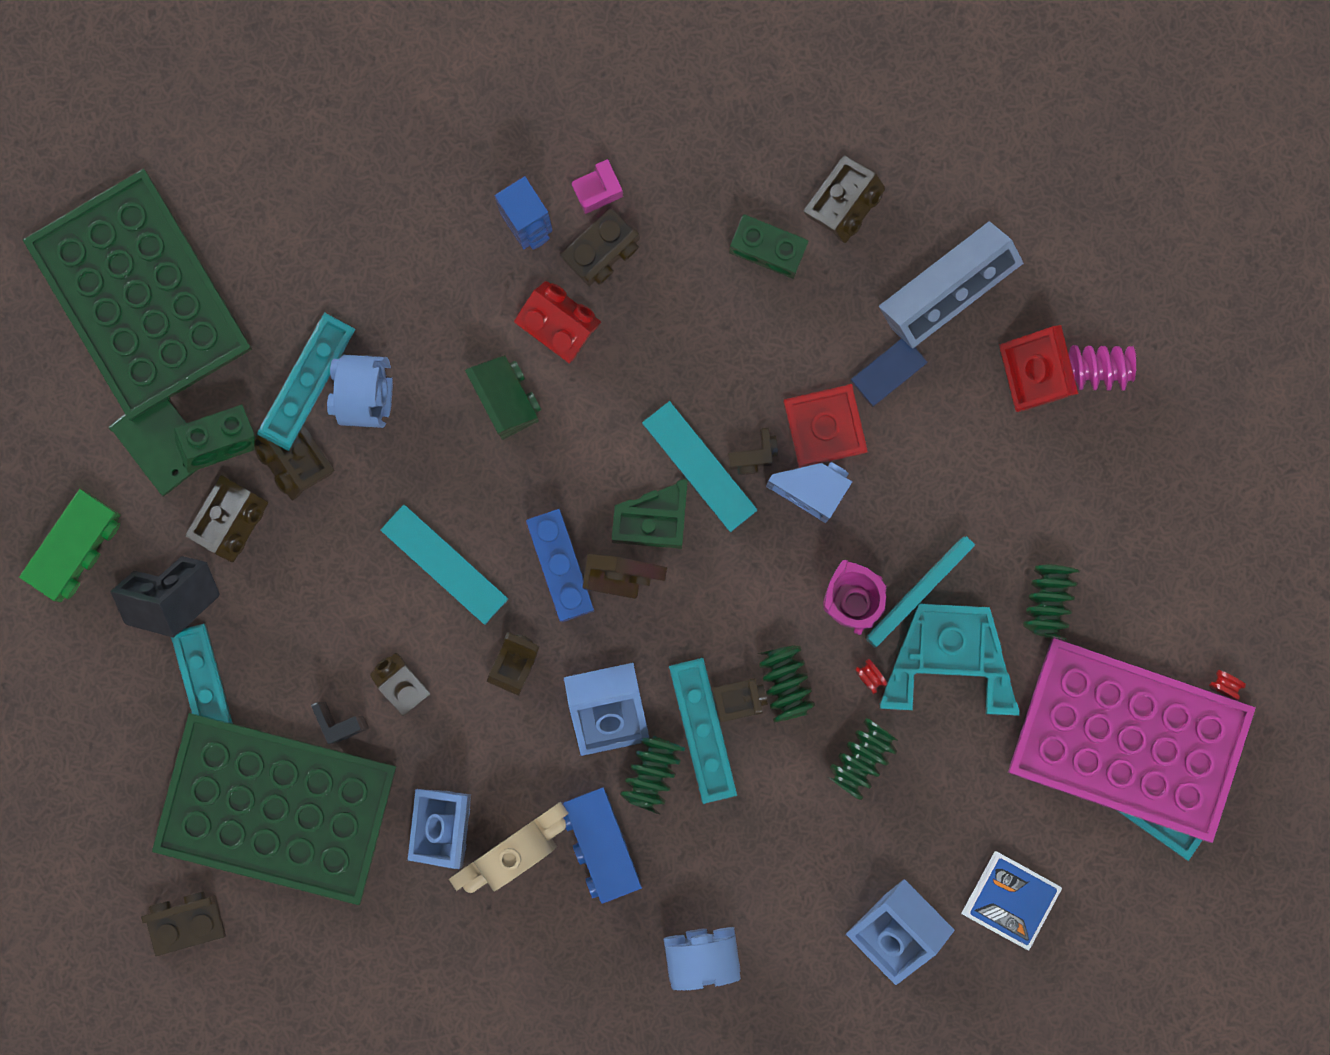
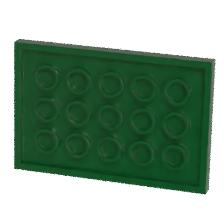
(137, 294)
(274, 809)

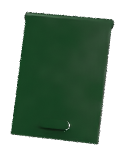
(153, 445)

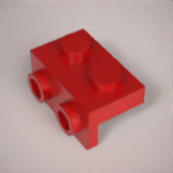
(557, 320)

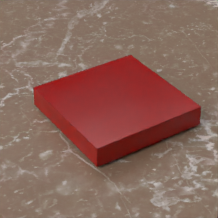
(1038, 368)
(825, 426)

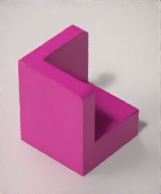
(597, 187)

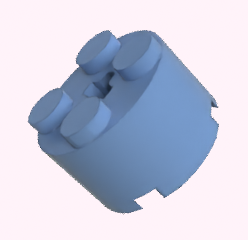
(360, 391)
(702, 959)

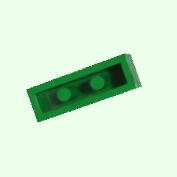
(71, 547)

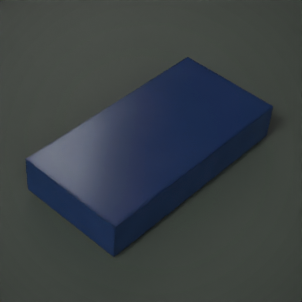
(888, 372)

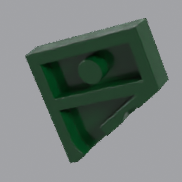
(652, 519)

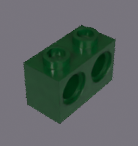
(768, 246)
(214, 438)

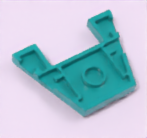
(951, 643)

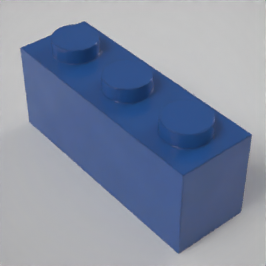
(524, 214)
(560, 565)
(601, 846)

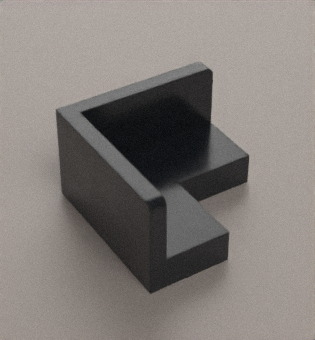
(166, 601)

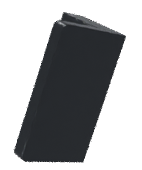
(337, 733)

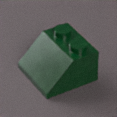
(503, 395)

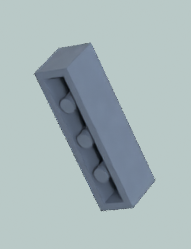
(951, 284)

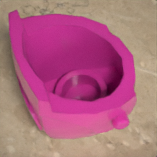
(855, 596)

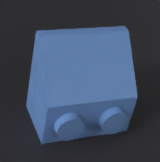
(812, 488)
(606, 709)
(439, 828)
(900, 932)

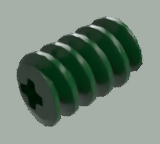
(1050, 600)
(786, 683)
(863, 759)
(651, 773)

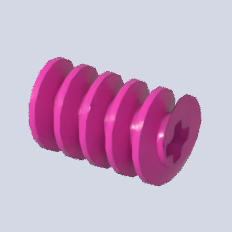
(1103, 366)

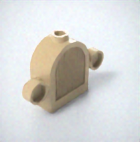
(513, 854)

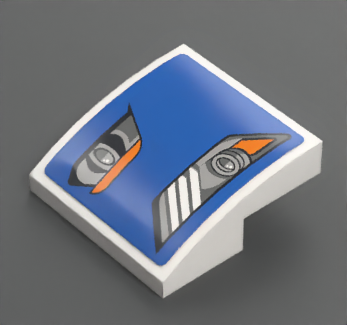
(1011, 900)

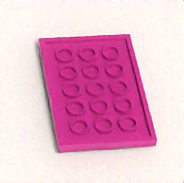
(1131, 740)

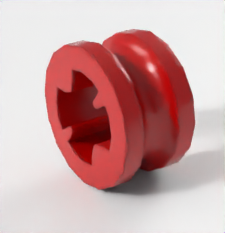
(871, 676)
(1228, 685)

